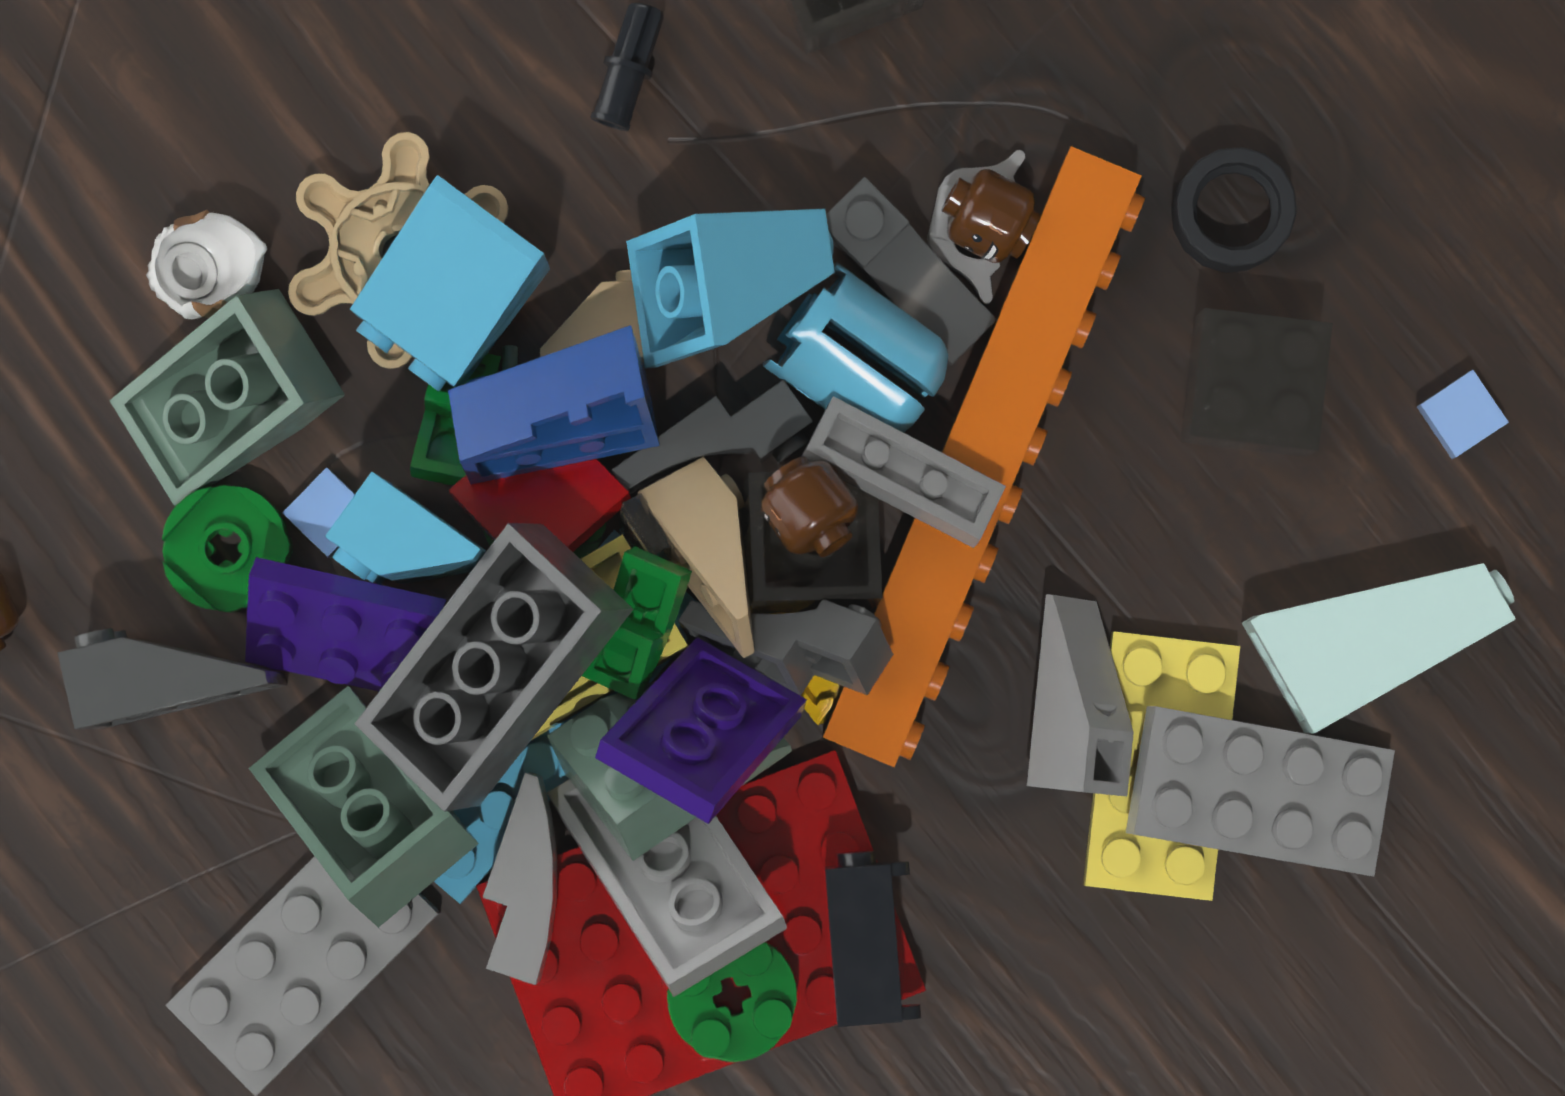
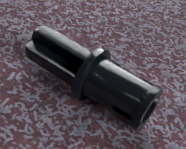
(628, 66)

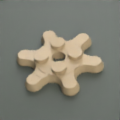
(362, 224)

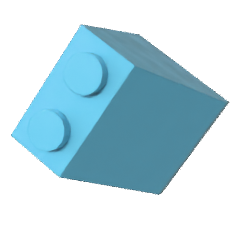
(722, 275)
(448, 286)

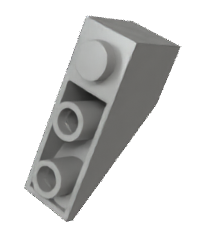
(1080, 712)

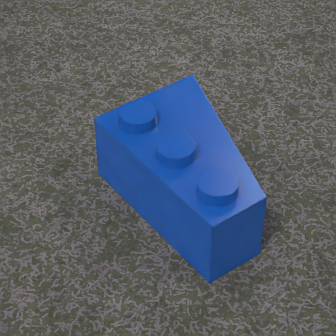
(555, 410)

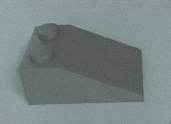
(130, 680)

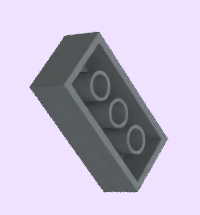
(493, 666)

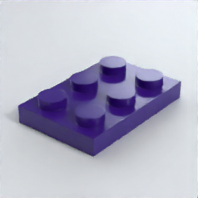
(332, 624)
(701, 729)

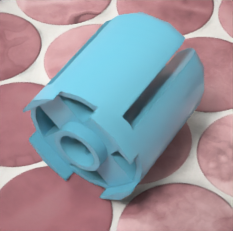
(874, 330)

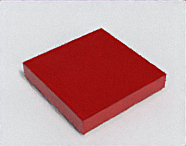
(565, 499)

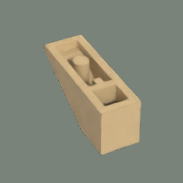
(705, 526)

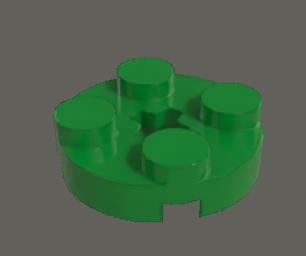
(190, 551)
(764, 1015)

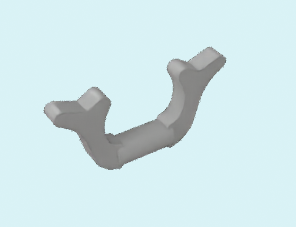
(974, 270)

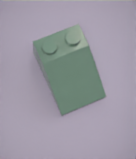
(226, 393)
(627, 809)
(360, 811)

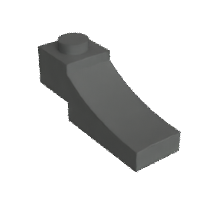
(905, 268)
(765, 427)
(794, 647)

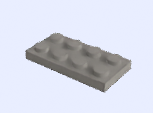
(1260, 791)
(684, 898)
(291, 974)

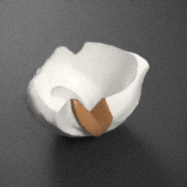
(204, 263)

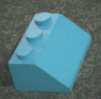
(398, 538)

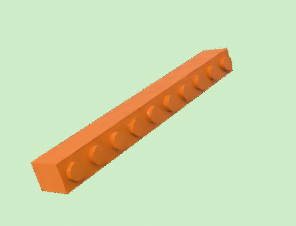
(993, 436)

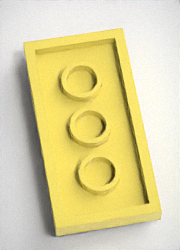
(1172, 676)

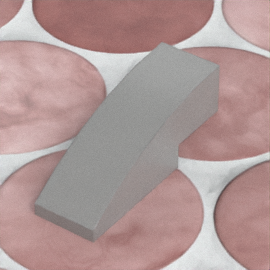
(527, 884)

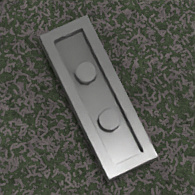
(905, 472)

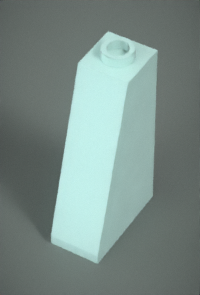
(1365, 643)

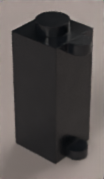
(865, 940)

